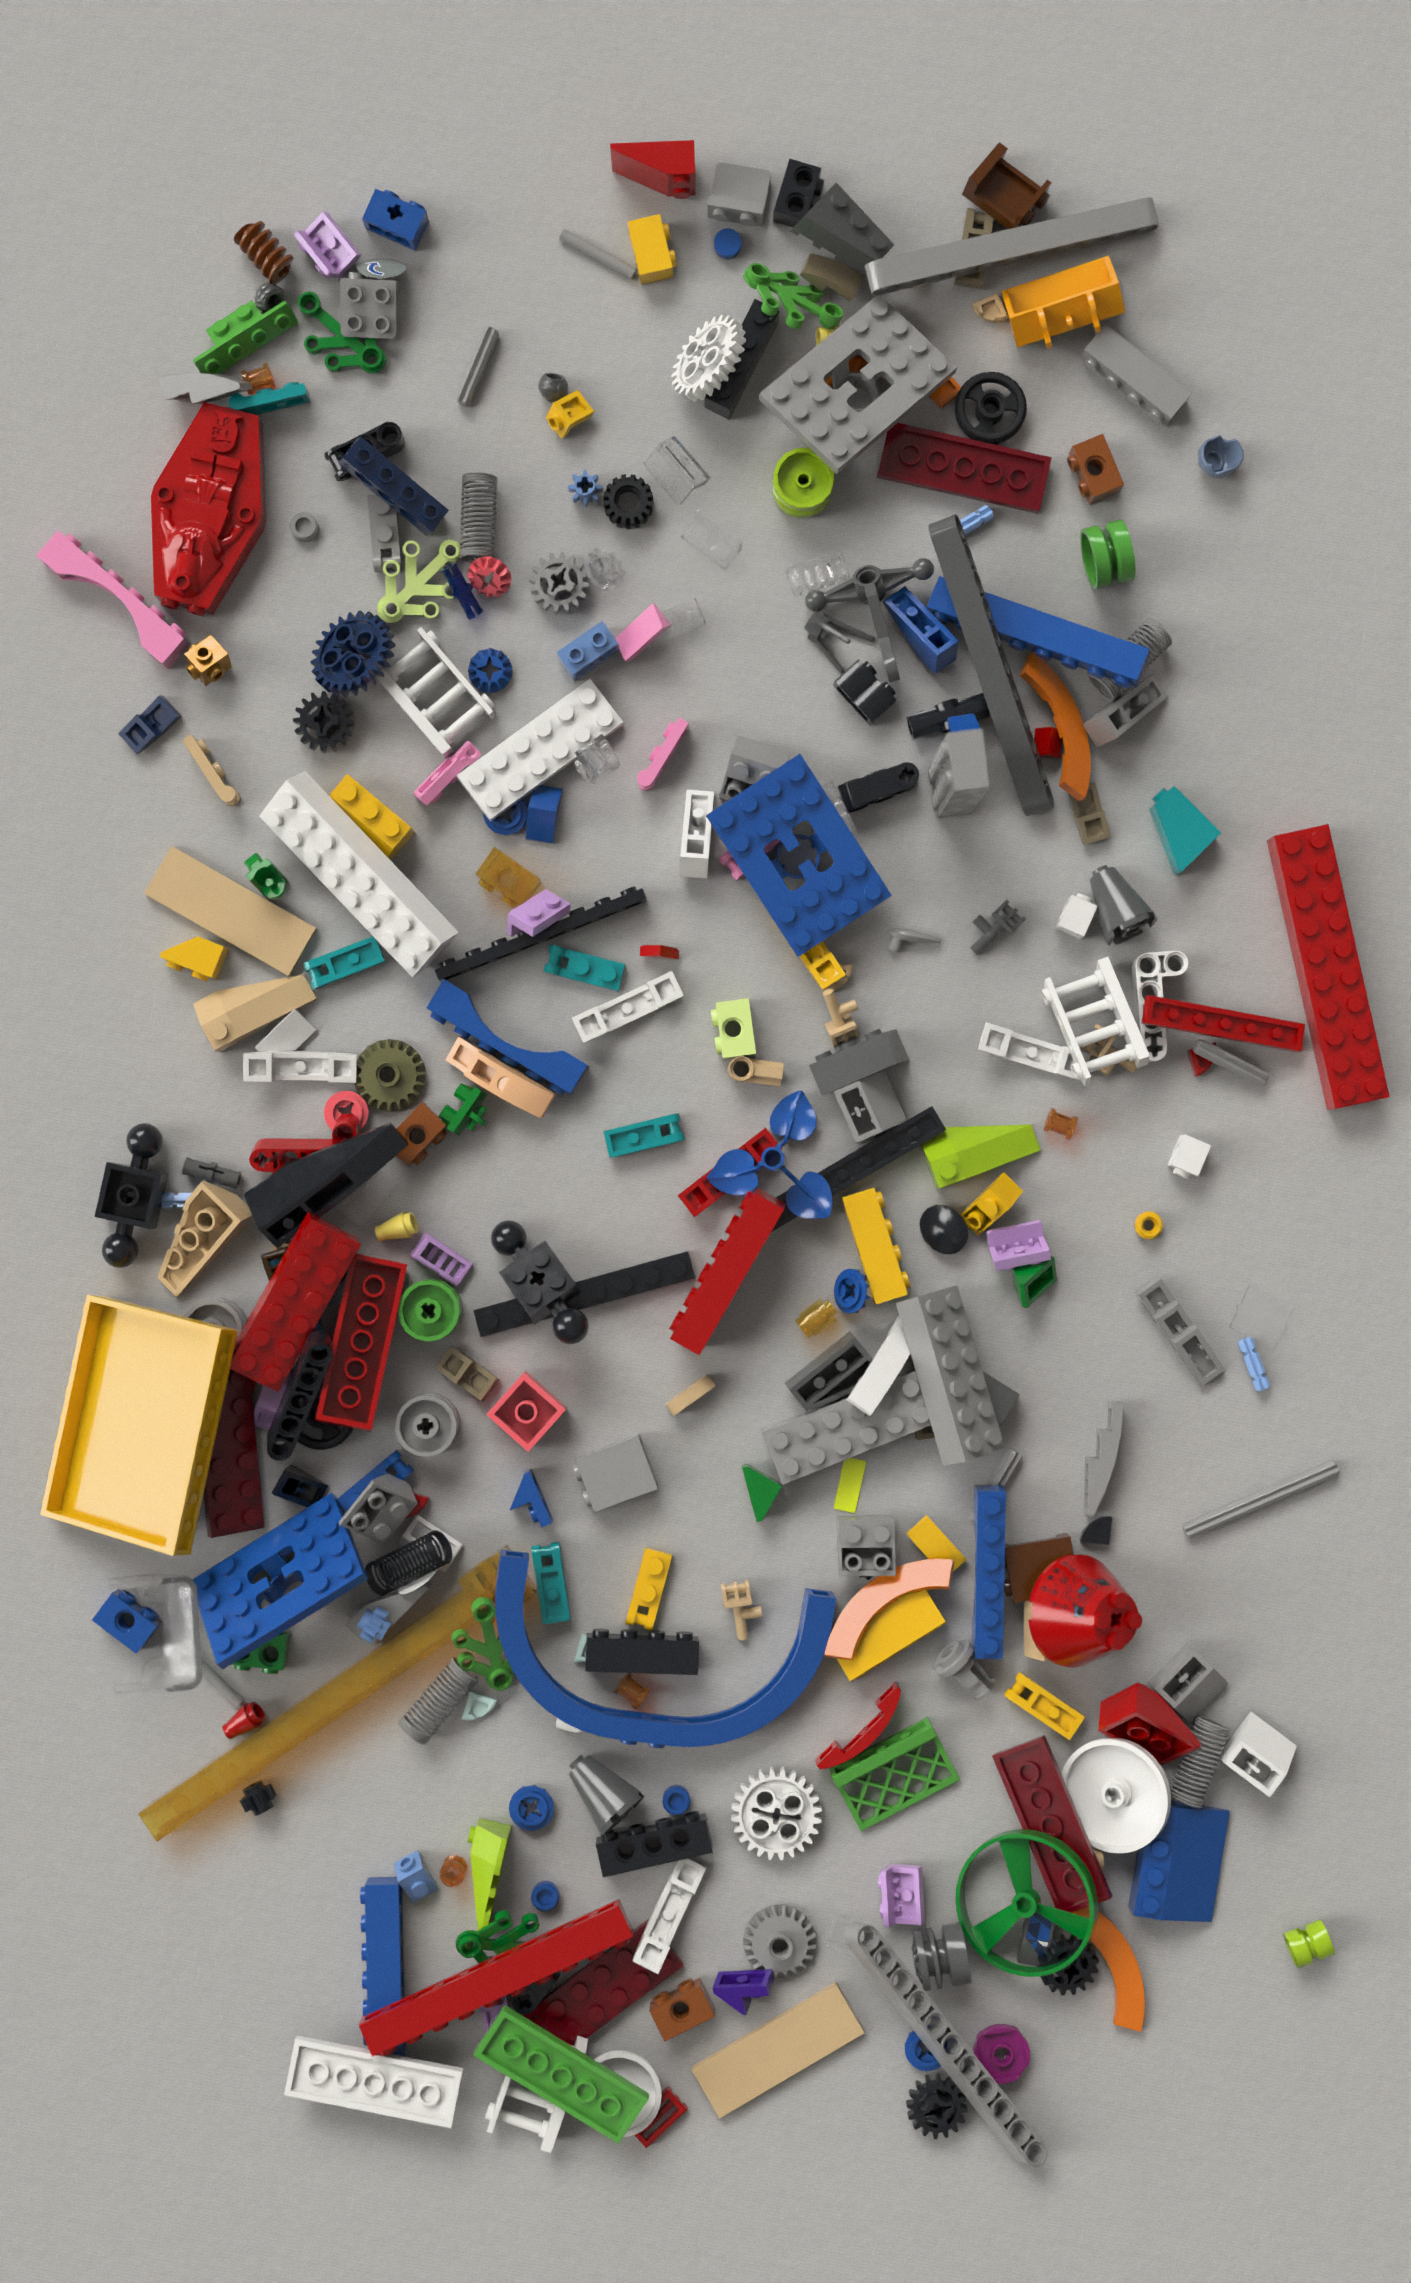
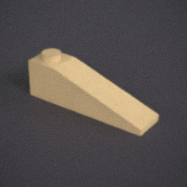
(244, 1010)
(207, 1227)

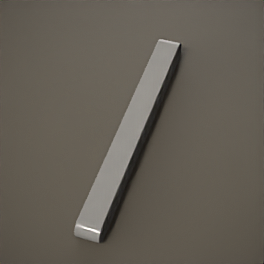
(1011, 246)
(956, 2050)

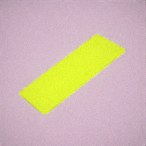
(849, 1485)

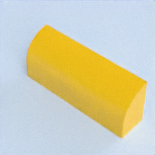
(893, 1631)

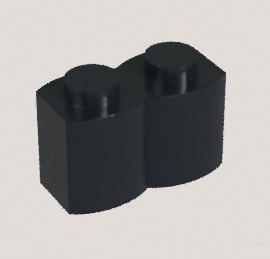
(865, 691)

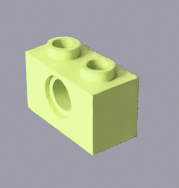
(738, 1012)

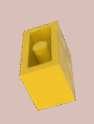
(650, 249)

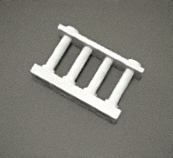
(425, 718)
(1113, 1001)
(546, 2129)

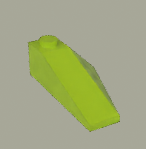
(976, 1149)
(487, 1856)

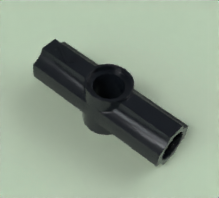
(935, 719)

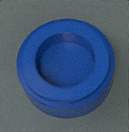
(727, 243)
(676, 1800)
(545, 1896)

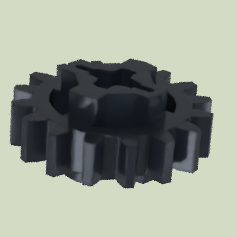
(311, 721)
(1075, 1973)
(924, 2110)

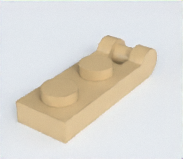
(212, 771)

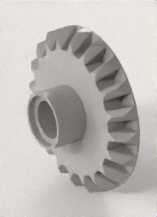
(774, 1924)

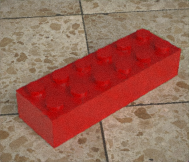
(728, 1270)
(293, 1301)
(361, 1342)

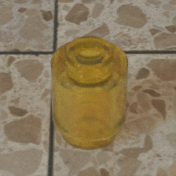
(816, 1317)

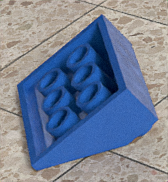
(1181, 1867)

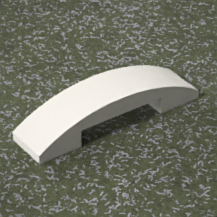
(627, 1007)
(1028, 1051)
(299, 1066)
(881, 1371)
(668, 1914)

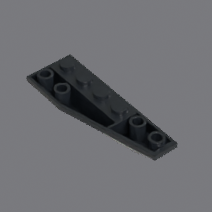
(319, 1181)

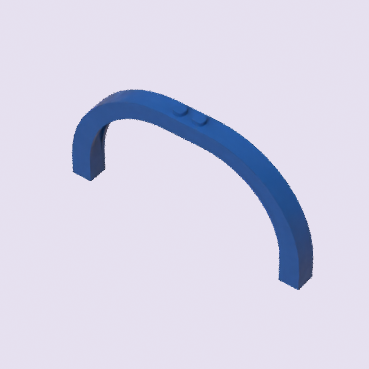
(653, 1728)

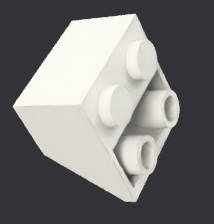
(1259, 1754)

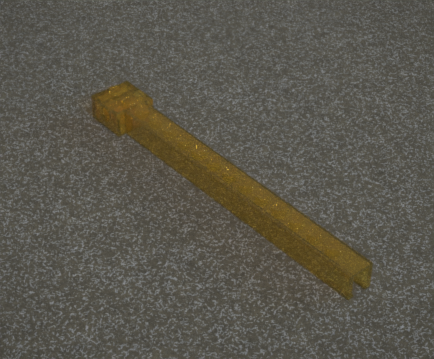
(325, 1702)

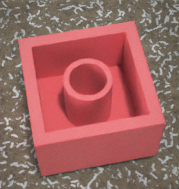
(527, 1411)

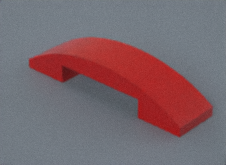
(703, 1193)
(836, 1754)

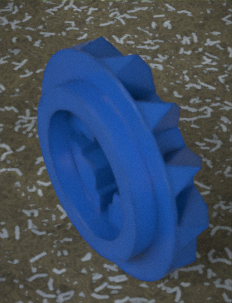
(499, 679)
(504, 827)
(843, 1291)
(534, 1820)
(923, 2061)

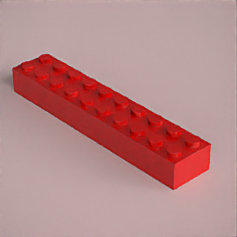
(1327, 967)

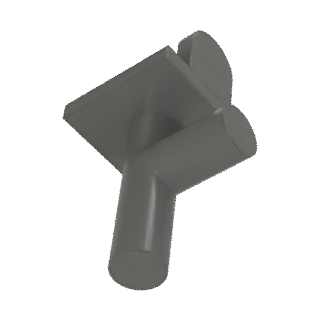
(991, 932)

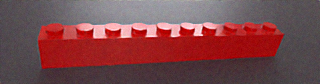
(496, 1978)

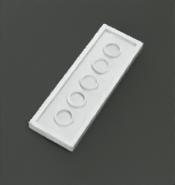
(539, 750)
(374, 2084)

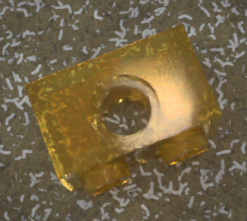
(499, 864)

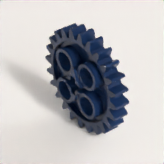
(358, 636)

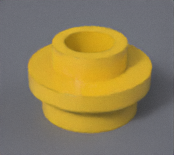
(1157, 1225)

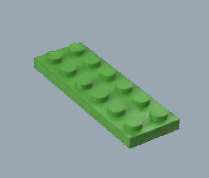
(561, 2074)

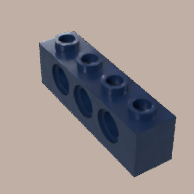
(393, 486)

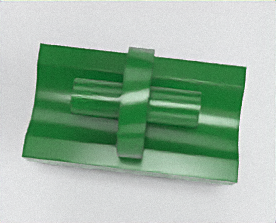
(266, 877)
(458, 1119)

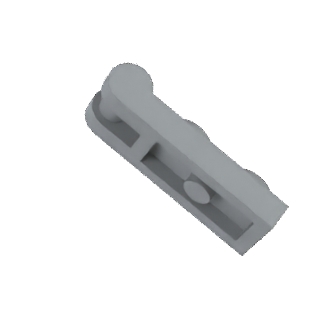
(384, 533)

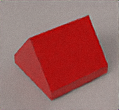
(1048, 742)

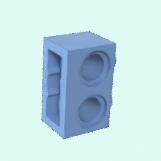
(588, 651)

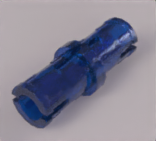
(461, 590)

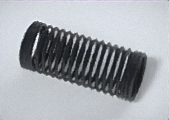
(386, 1573)

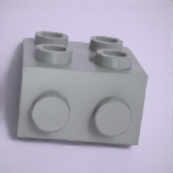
(739, 194)
(368, 306)

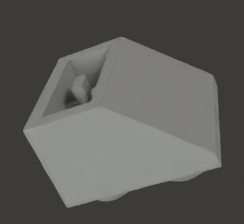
(749, 764)
(870, 1106)
(380, 1508)
(866, 1545)
(1188, 1682)

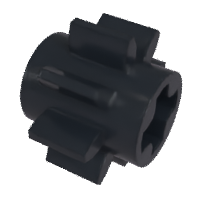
(258, 1798)

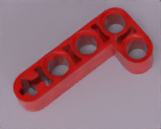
(300, 1147)

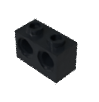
(793, 194)

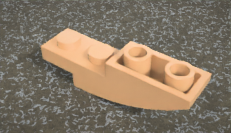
(500, 1078)

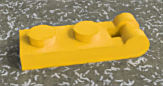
(649, 1587)
(1045, 1706)

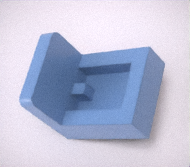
(414, 1877)

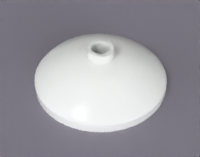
(640, 2073)

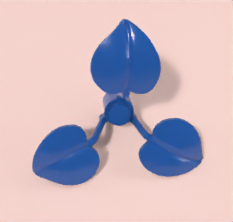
(736, 1170)

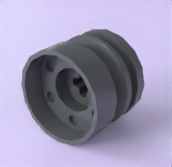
(941, 1956)

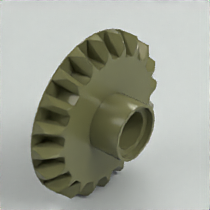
(408, 1080)

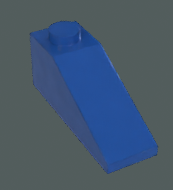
(923, 631)

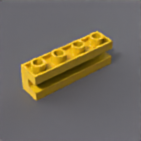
(874, 1245)

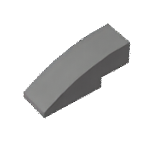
(201, 386)

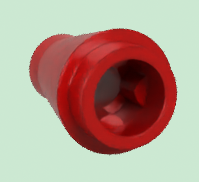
(245, 1719)

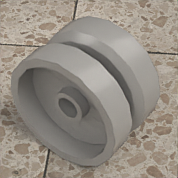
(219, 1312)
(418, 1438)

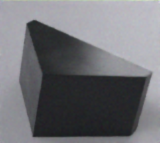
(299, 1487)

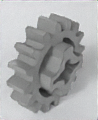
(549, 576)

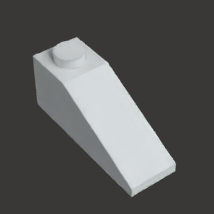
(696, 834)

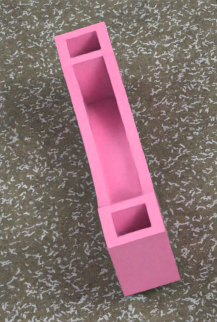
(71, 563)

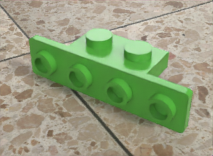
(243, 334)

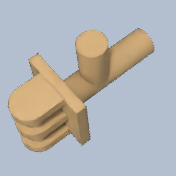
(842, 1025)
(1104, 1047)
(736, 1597)

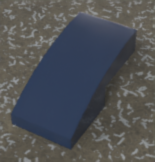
(150, 725)

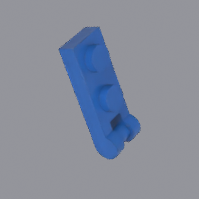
(350, 1496)

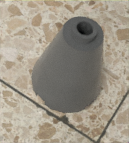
(1119, 906)
(603, 1792)

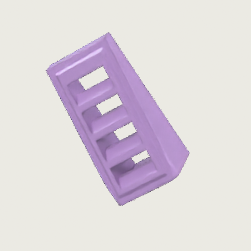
(420, 1247)

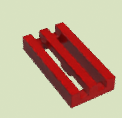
(681, 2109)

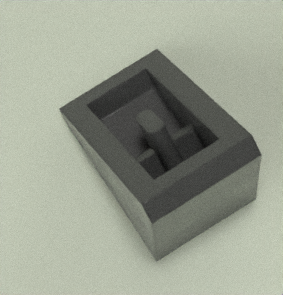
(1001, 1397)

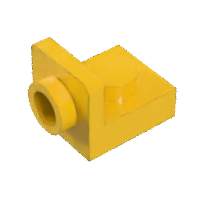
(568, 413)

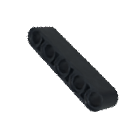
(299, 1384)

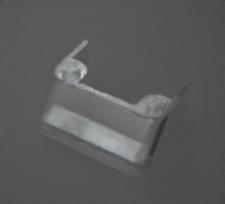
(181, 1663)

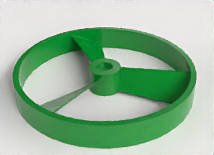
(1025, 1902)

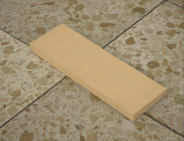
(230, 911)
(777, 2050)

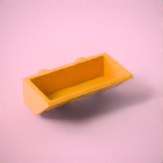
(1063, 302)

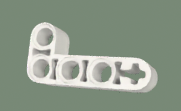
(1154, 981)

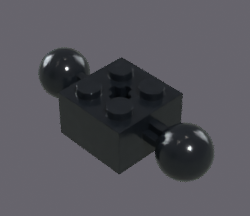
(113, 1204)
(539, 1301)

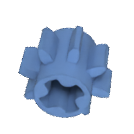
(592, 490)
(374, 1624)

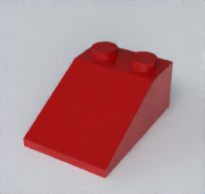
(658, 165)
(1148, 1721)

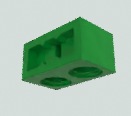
(260, 1659)

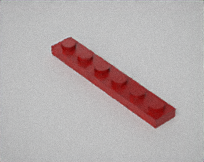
(1223, 1023)

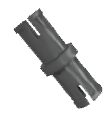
(211, 1173)

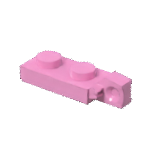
(446, 773)

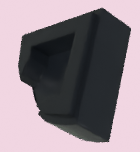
(1097, 1531)

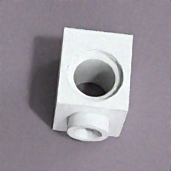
(1076, 916)
(1188, 1156)

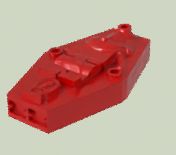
(208, 509)

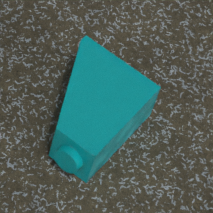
(1181, 828)

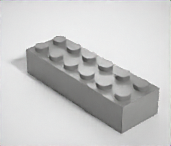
(959, 773)
(950, 1376)
(843, 1431)

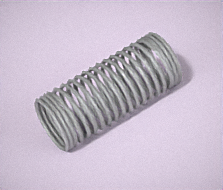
(469, 482)
(1162, 643)
(412, 1727)
(1183, 1789)

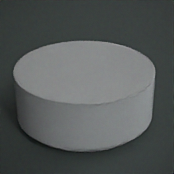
(304, 527)

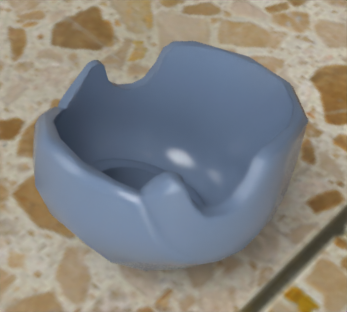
(1220, 456)

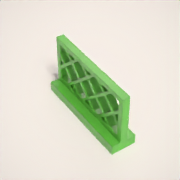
(878, 1757)

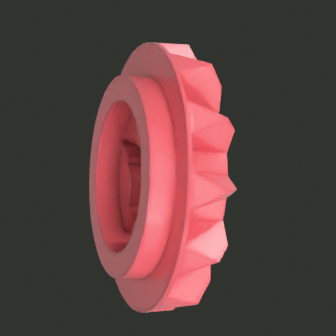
(482, 568)
(344, 1099)

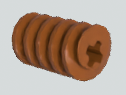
(264, 251)

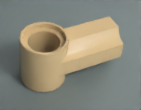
(759, 1071)

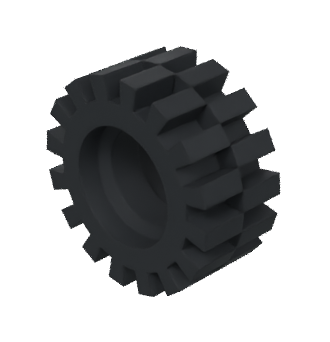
(623, 485)

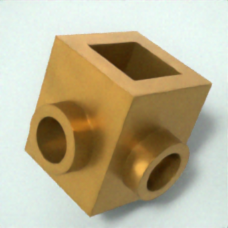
(207, 661)

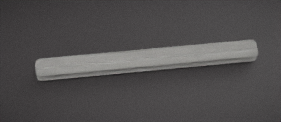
(1260, 1499)

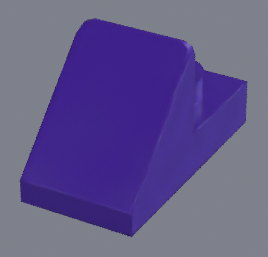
(739, 1986)

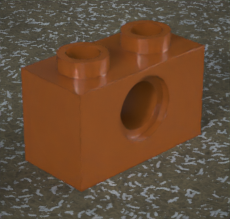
(1096, 453)
(431, 1124)
(672, 2022)

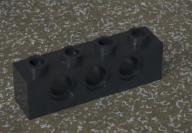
(615, 1862)

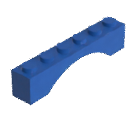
(457, 1007)
(989, 1571)

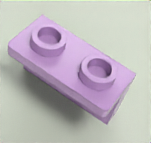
(328, 246)
(537, 913)
(1017, 1245)
(902, 1895)

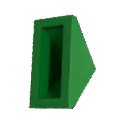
(1033, 1280)
(761, 1490)

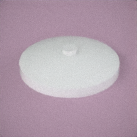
(1118, 1794)

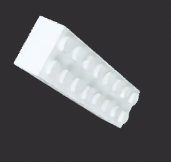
(358, 873)

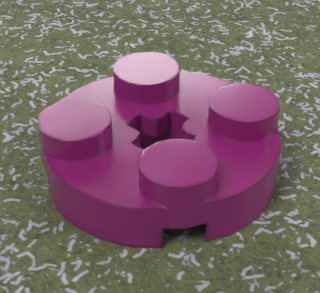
(1010, 2039)

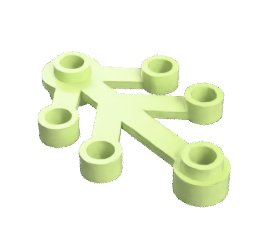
(415, 584)

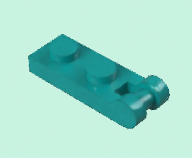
(270, 400)
(345, 962)
(585, 968)
(642, 1135)
(551, 1584)

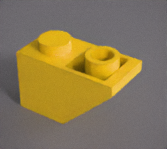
(197, 955)
(991, 1203)

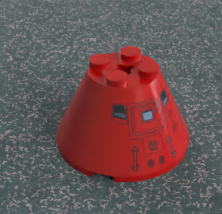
(1080, 1612)

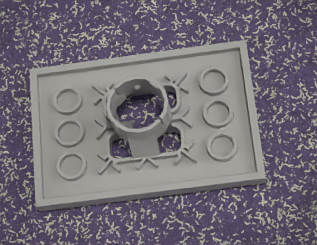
(823, 414)

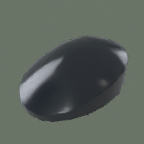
(944, 1229)

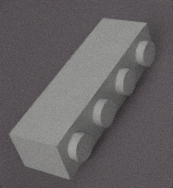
(1135, 376)

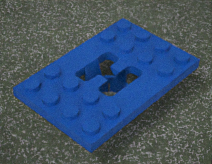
(770, 813)
(323, 1561)

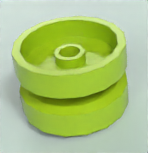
(790, 472)

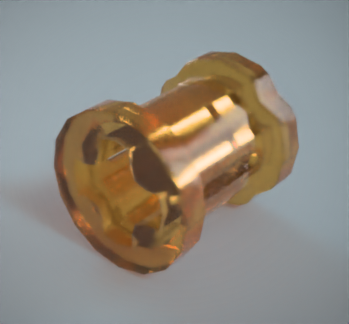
(259, 378)
(1060, 1123)
(631, 1690)
(450, 1878)

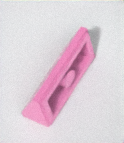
(642, 632)

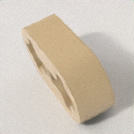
(690, 1394)

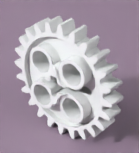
(708, 358)
(780, 1787)

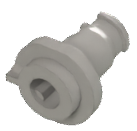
(957, 1662)

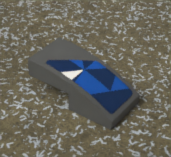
(1036, 1934)

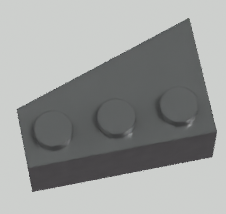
(843, 230)
(858, 1060)
(830, 1374)

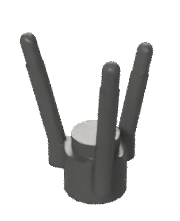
(822, 625)

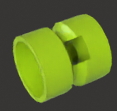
(1309, 1943)

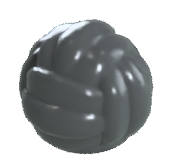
(268, 296)
(553, 386)

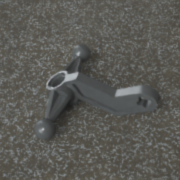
(870, 587)

